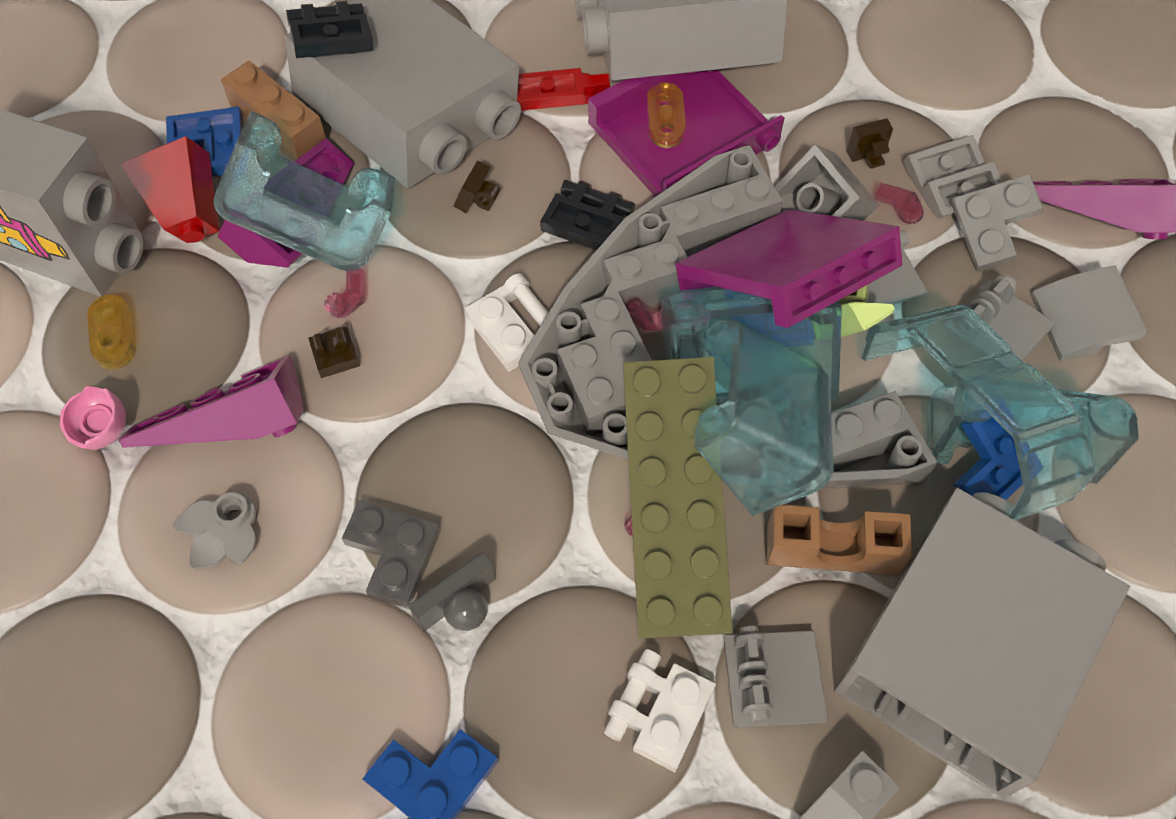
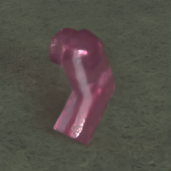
(904, 202)
(351, 299)
(643, 317)

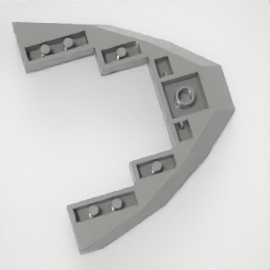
(588, 333)

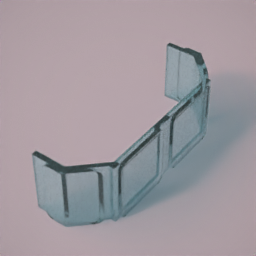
(1041, 420)

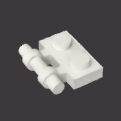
(674, 714)

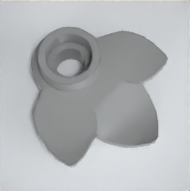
(215, 534)

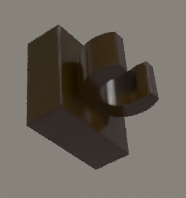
(870, 142)
(477, 190)
(333, 352)

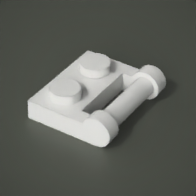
(501, 325)

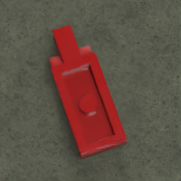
(559, 88)

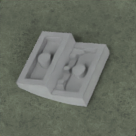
(949, 173)
(1089, 312)

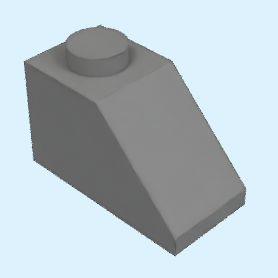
(856, 793)

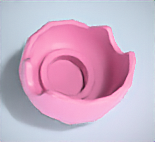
(93, 418)

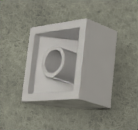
(825, 186)

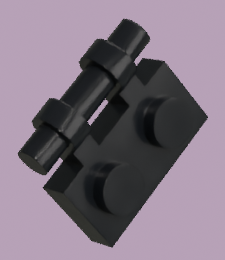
(329, 29)
(581, 222)

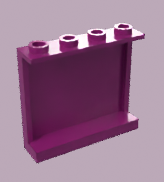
(715, 120)
(797, 261)

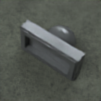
(457, 597)

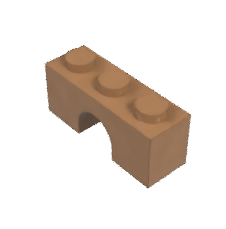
(259, 93)
(869, 545)

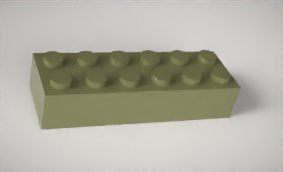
(675, 501)

